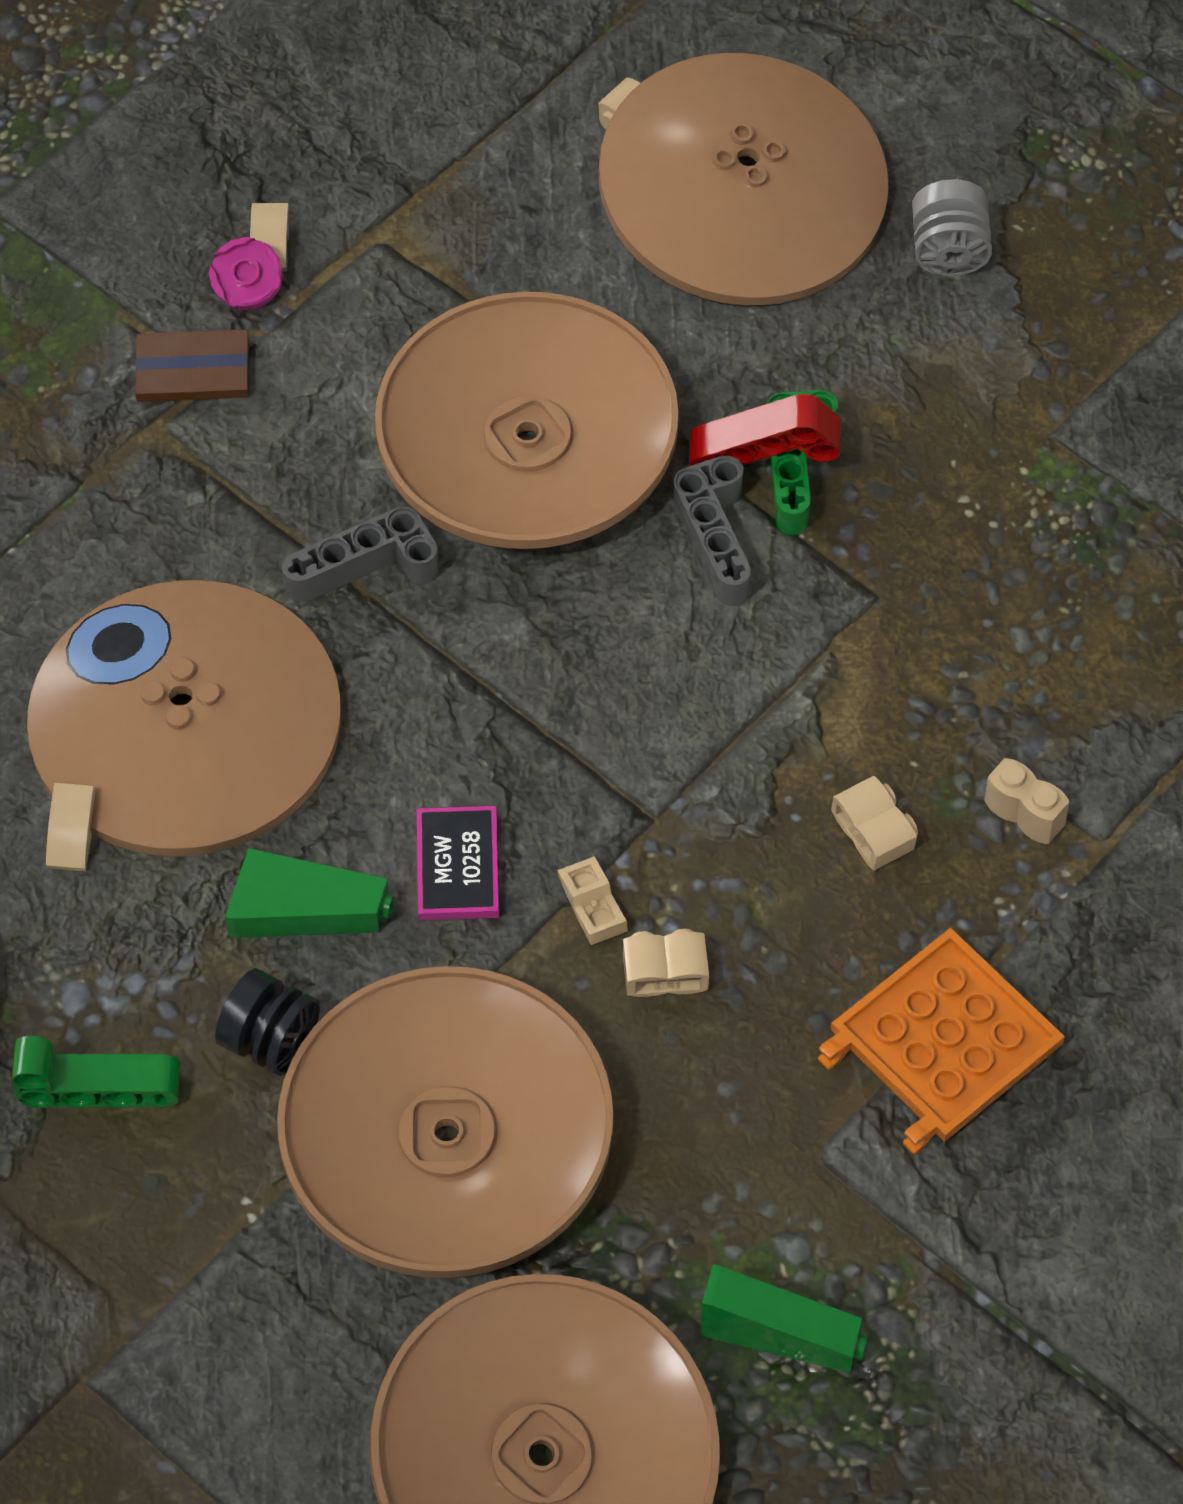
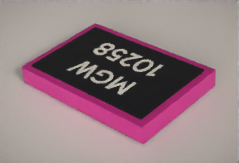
(457, 863)

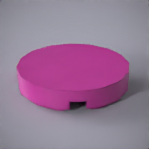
(246, 273)

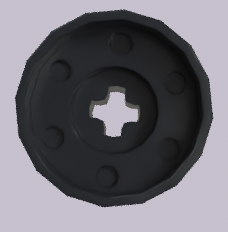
(266, 1020)

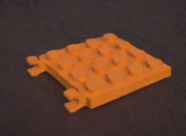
(944, 1037)

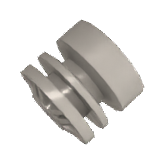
(951, 227)

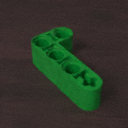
(794, 466)
(92, 1080)

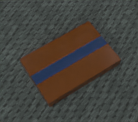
(192, 365)

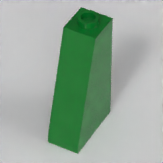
(304, 898)
(779, 1321)

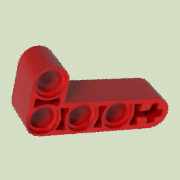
(771, 430)

